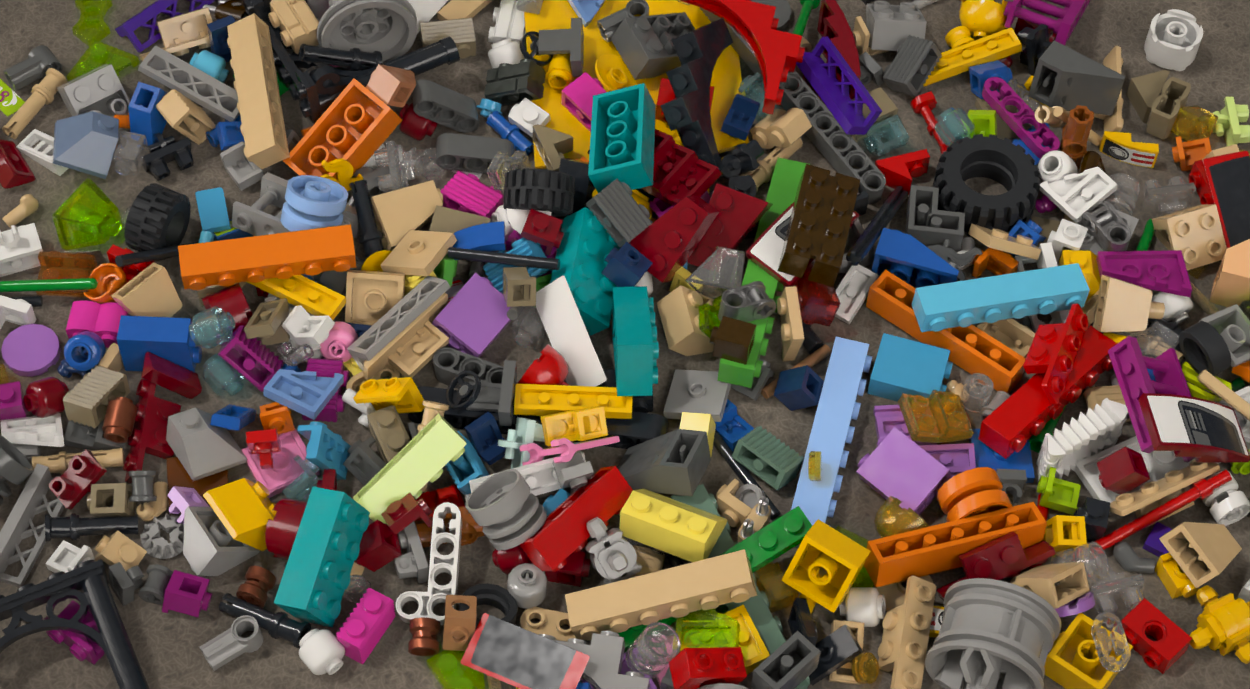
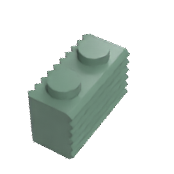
(768, 457)

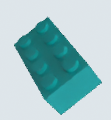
(622, 138)
(581, 262)
(634, 341)
(322, 557)

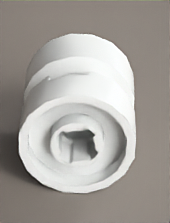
(1227, 503)

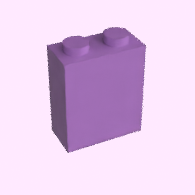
(474, 317)
(903, 471)

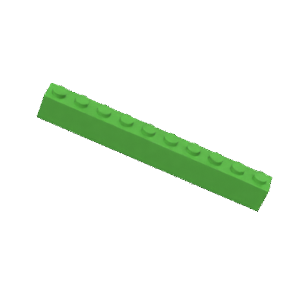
(781, 195)

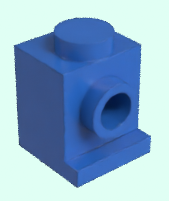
(982, 72)

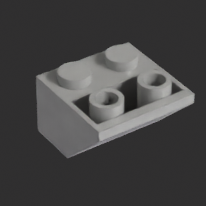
(893, 24)
(97, 92)

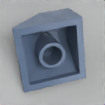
(86, 143)

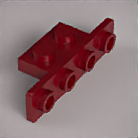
(149, 428)
(1001, 559)

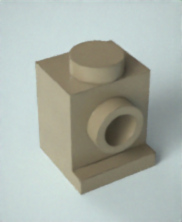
(518, 287)
(101, 496)

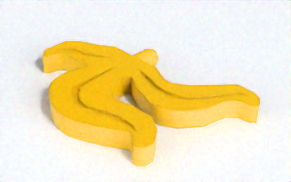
(344, 172)

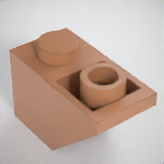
(392, 85)

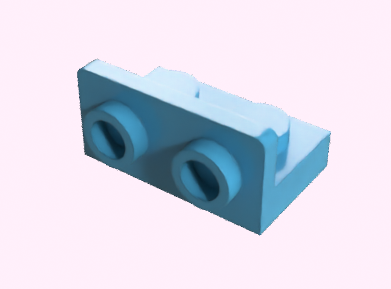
(325, 448)

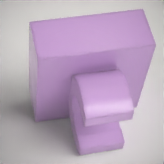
(182, 498)

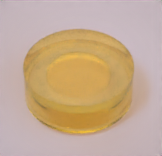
(815, 466)
(865, 668)

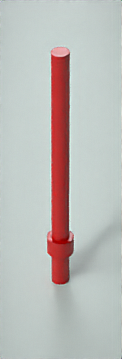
(1200, 490)

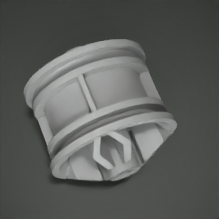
(992, 637)

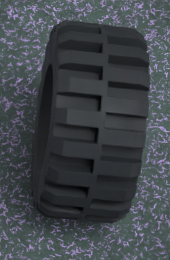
(994, 160)

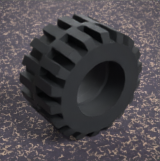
(539, 191)
(157, 219)

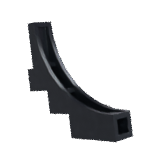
(691, 84)

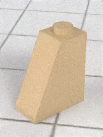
(405, 211)
(1201, 549)

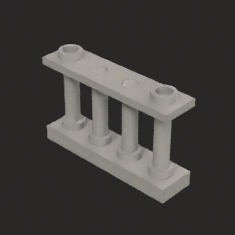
(273, 192)

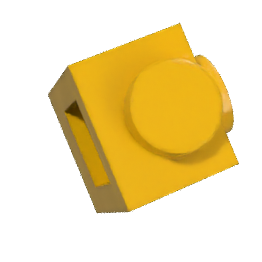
(1065, 532)
(1173, 580)

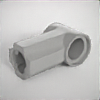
(230, 643)

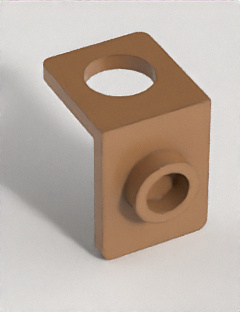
(459, 625)

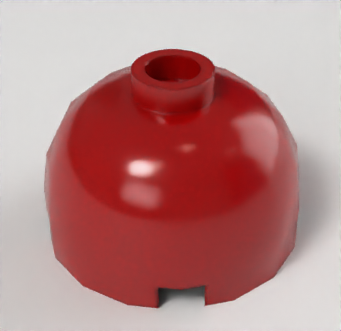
(547, 370)

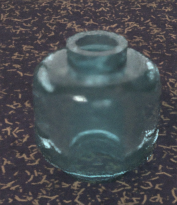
(953, 125)
(211, 327)
(222, 376)

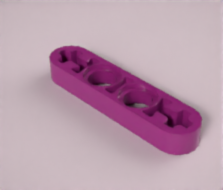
(1016, 120)

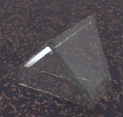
(718, 273)

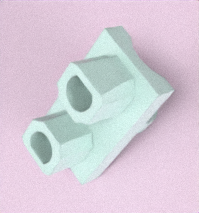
(525, 433)

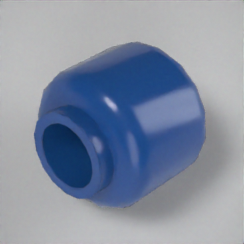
(77, 355)

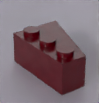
(735, 220)
(674, 236)

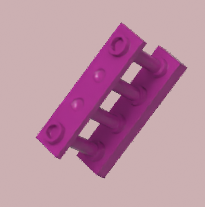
(1067, 17)
(1134, 380)

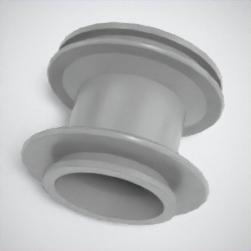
(366, 25)

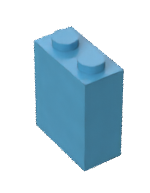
(908, 368)

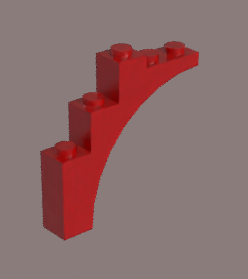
(773, 48)

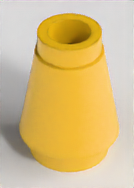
(559, 71)

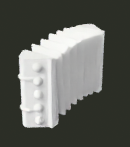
(1082, 438)

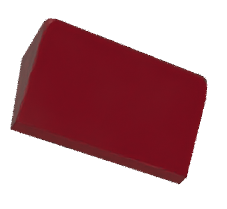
(13, 167)
(171, 376)

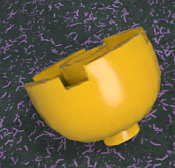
(983, 17)

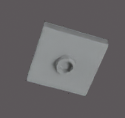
(696, 393)

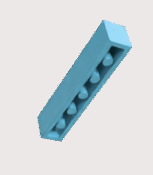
(999, 297)

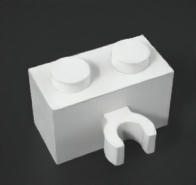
(19, 249)

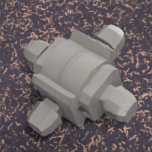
(611, 553)

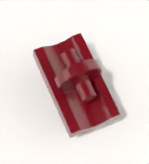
(77, 479)

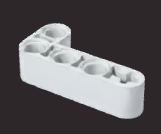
(438, 564)

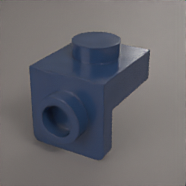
(740, 117)
(484, 437)

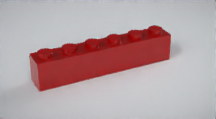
(1030, 408)

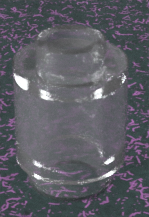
(976, 392)

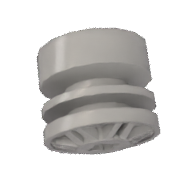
(506, 509)

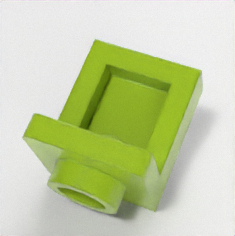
(984, 122)
(1058, 493)

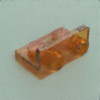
(65, 266)

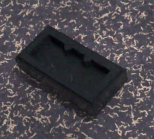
(801, 620)
(835, 652)

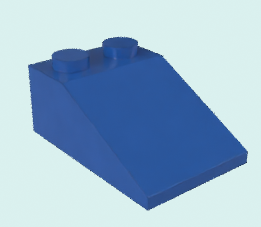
(911, 260)

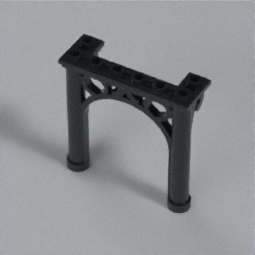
(322, 83)
(91, 589)

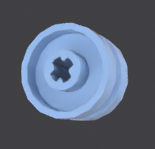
(313, 203)

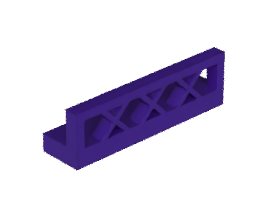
(151, 12)
(836, 94)

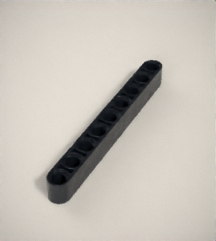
(630, 431)

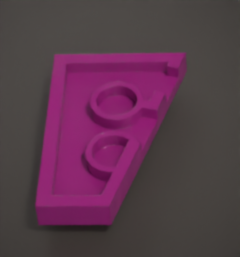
(1149, 269)

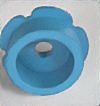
(488, 106)

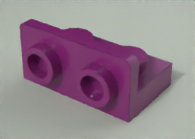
(80, 645)

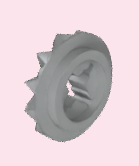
(160, 547)

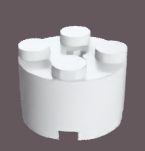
(1173, 40)

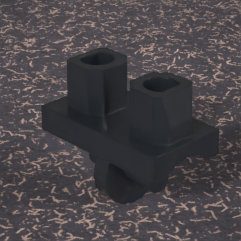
(1036, 44)
(166, 151)
(740, 158)

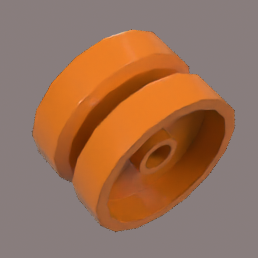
(972, 494)

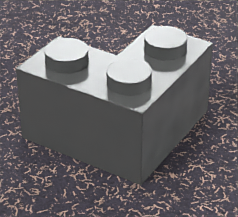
(928, 223)

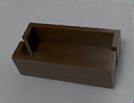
(819, 225)

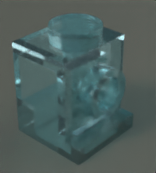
(891, 129)

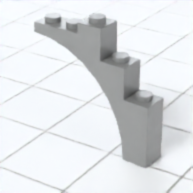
(605, 662)

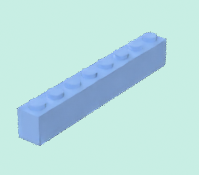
(833, 428)

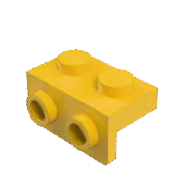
(392, 391)

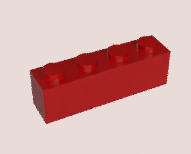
(566, 526)

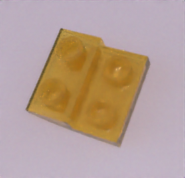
(935, 418)

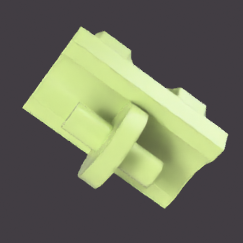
(1228, 122)

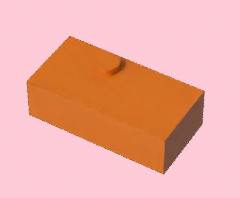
(347, 130)

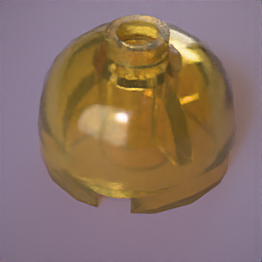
(894, 520)

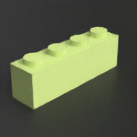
(412, 467)

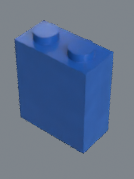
(157, 335)

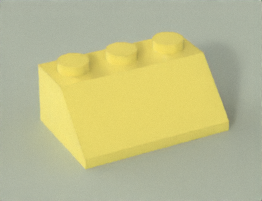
(670, 525)

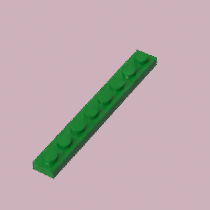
(760, 548)

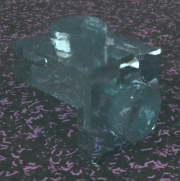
(753, 88)
(302, 486)

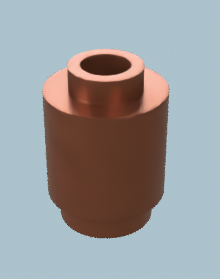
(119, 420)

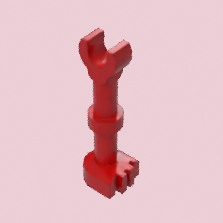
(924, 104)

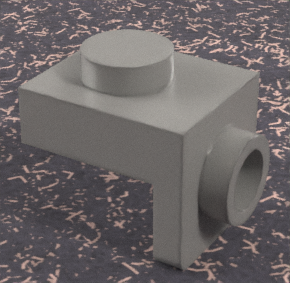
(239, 168)
(573, 473)

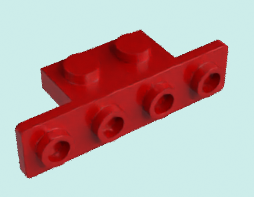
(1055, 351)

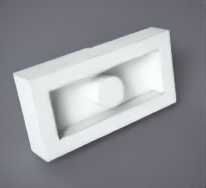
(853, 291)

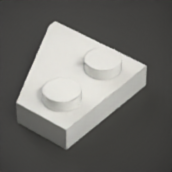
(1079, 192)
(34, 430)

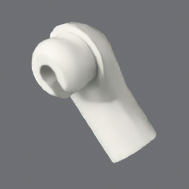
(365, 408)

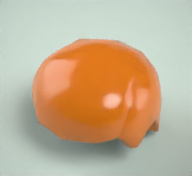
(109, 279)

